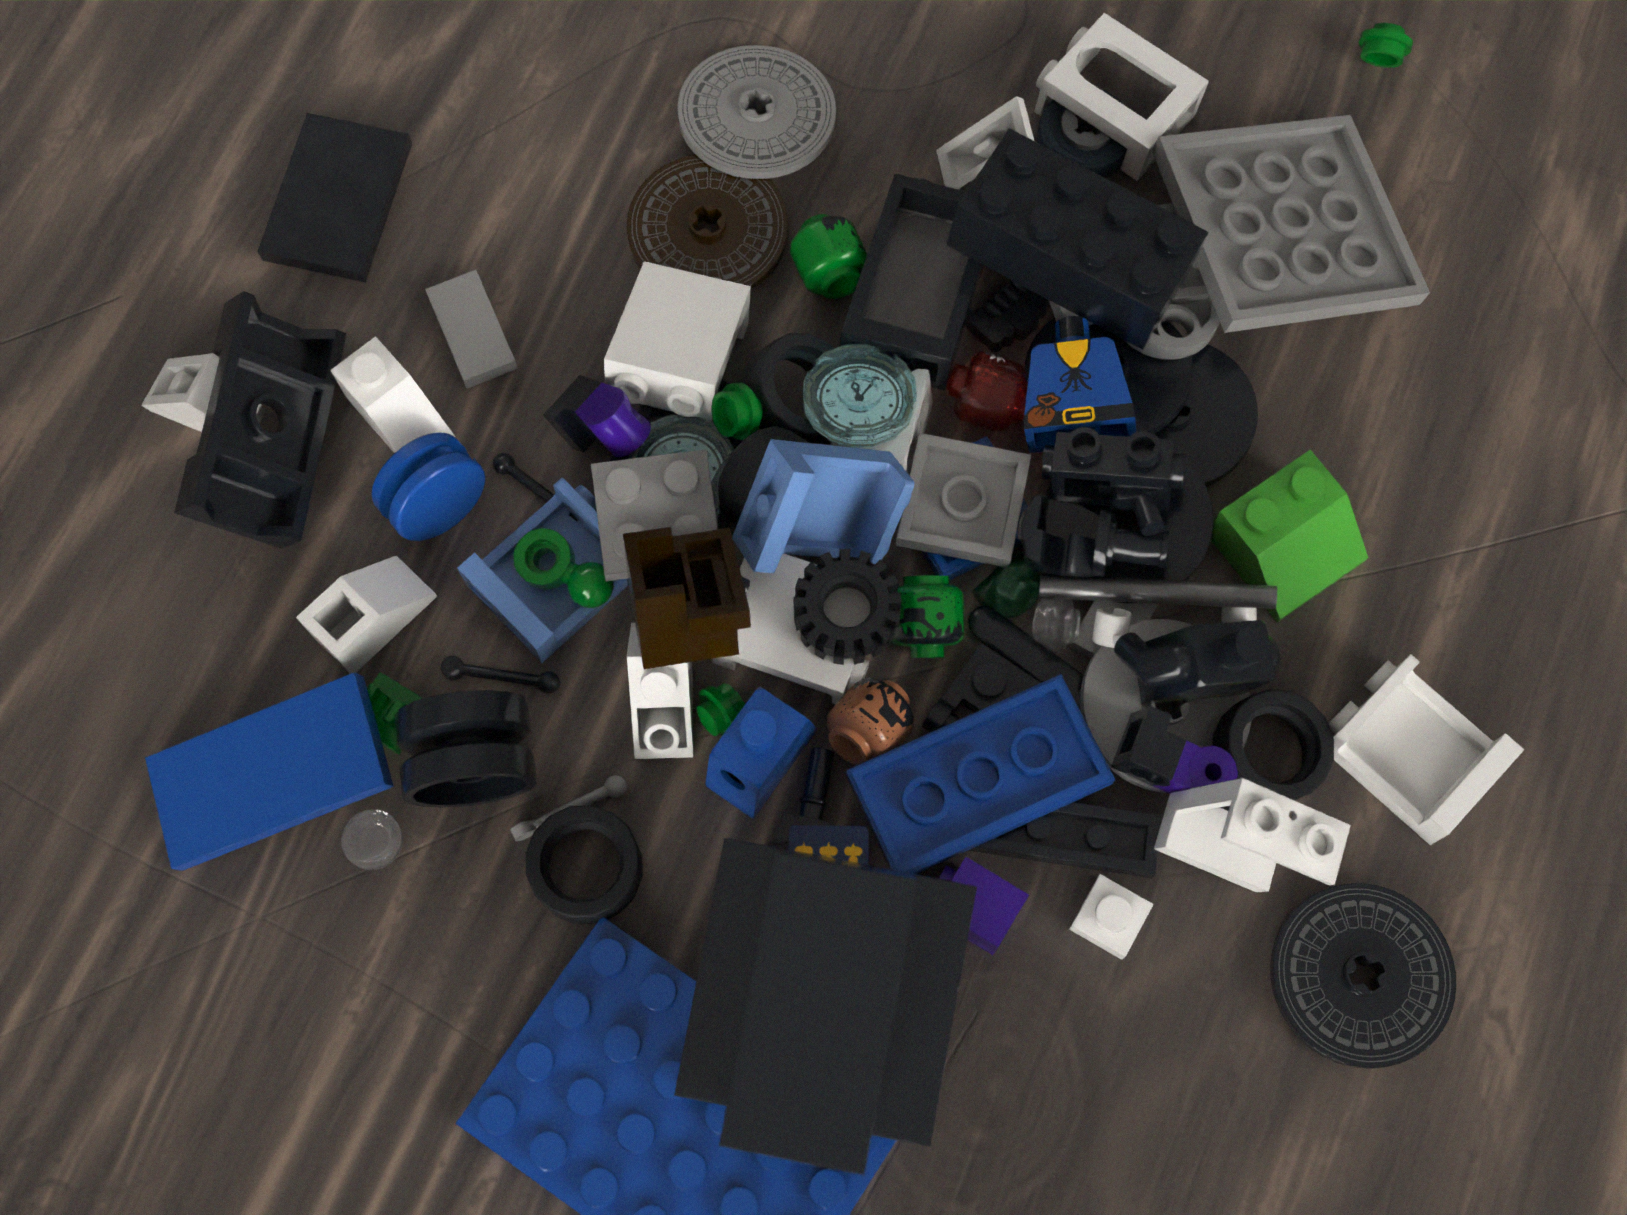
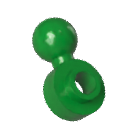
(584, 581)

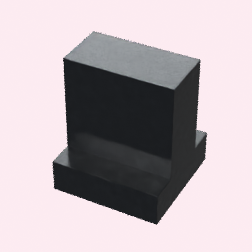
(824, 1003)

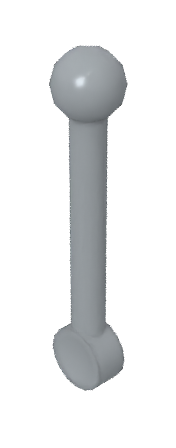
(614, 787)

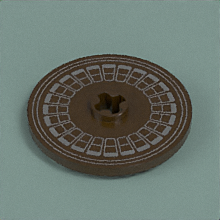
(687, 191)

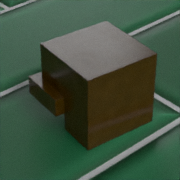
(685, 595)

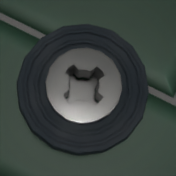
(1089, 149)

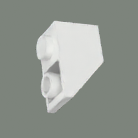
(365, 611)
(660, 706)

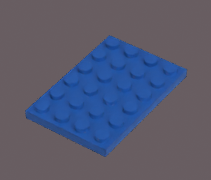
(594, 1110)

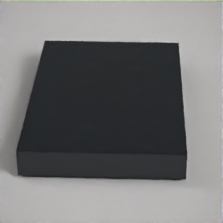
(335, 197)

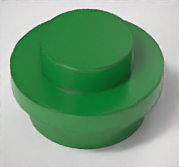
(1385, 45)
(736, 411)
(718, 707)

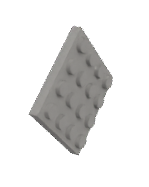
(1290, 222)

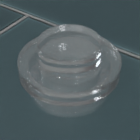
(1056, 623)
(372, 839)

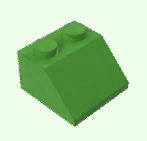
(1291, 534)

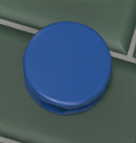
(428, 486)

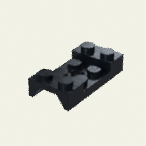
(241, 472)

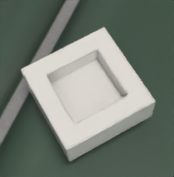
(1111, 916)

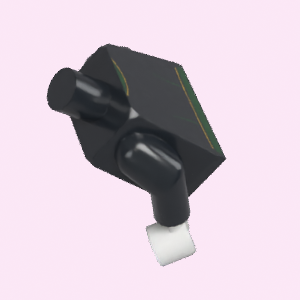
(1194, 660)

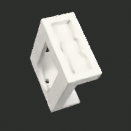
(1069, 88)
(1251, 835)

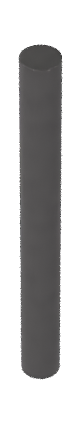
(1160, 591)

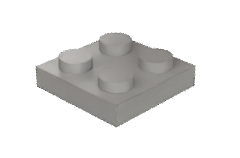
(650, 495)
(964, 500)

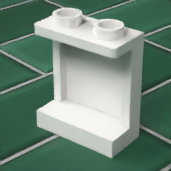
(676, 339)
(775, 644)
(1418, 751)

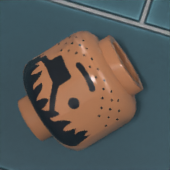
(870, 720)

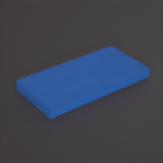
(268, 772)
(979, 777)

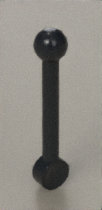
(505, 464)
(454, 669)

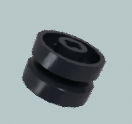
(465, 748)

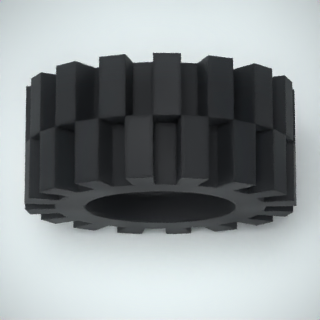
(853, 573)

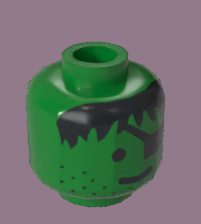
(828, 255)
(929, 615)

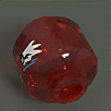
(988, 391)

